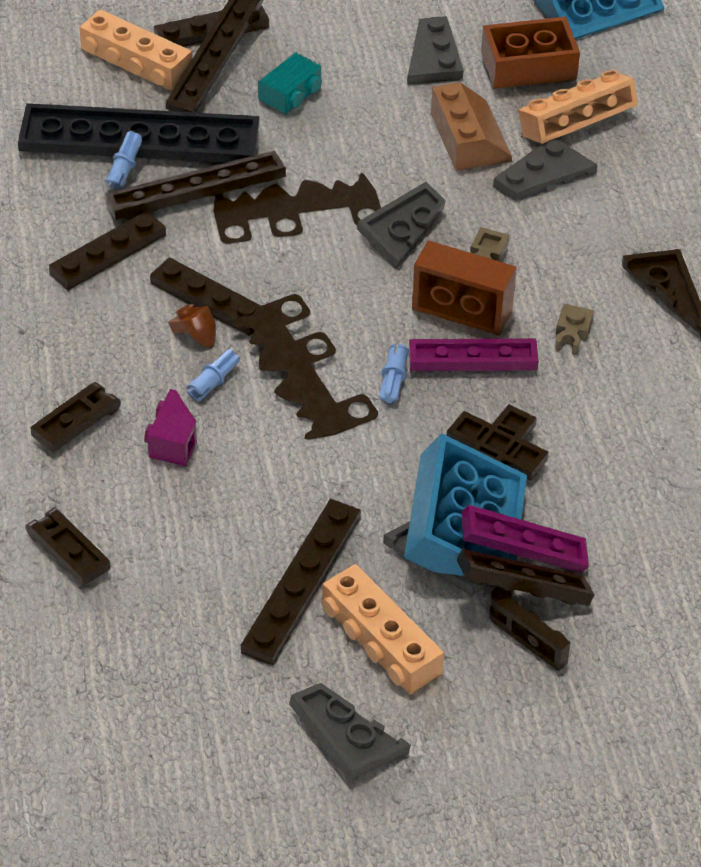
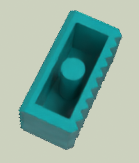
(290, 83)

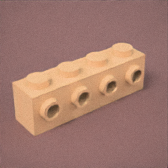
(134, 49)
(577, 106)
(382, 629)

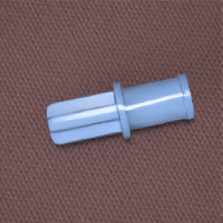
(124, 160)
(393, 373)
(212, 375)

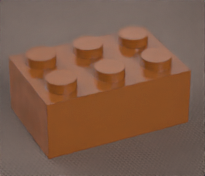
(530, 52)
(463, 287)

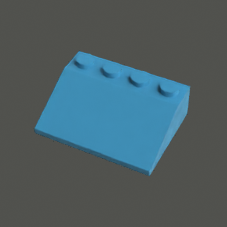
(597, 15)
(448, 482)

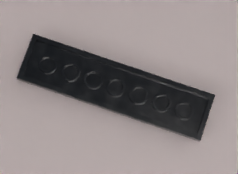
(163, 133)

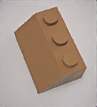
(467, 127)

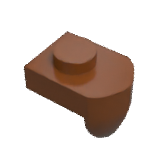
(197, 322)

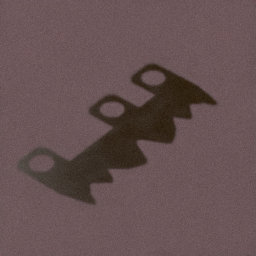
(278, 205)
(302, 381)

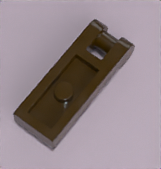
(74, 416)
(68, 546)
(528, 629)

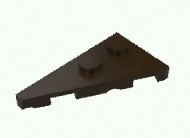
(669, 280)

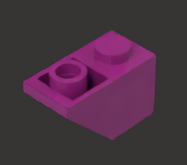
(173, 431)

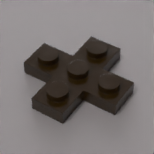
(502, 439)

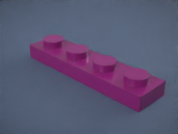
(473, 354)
(524, 539)

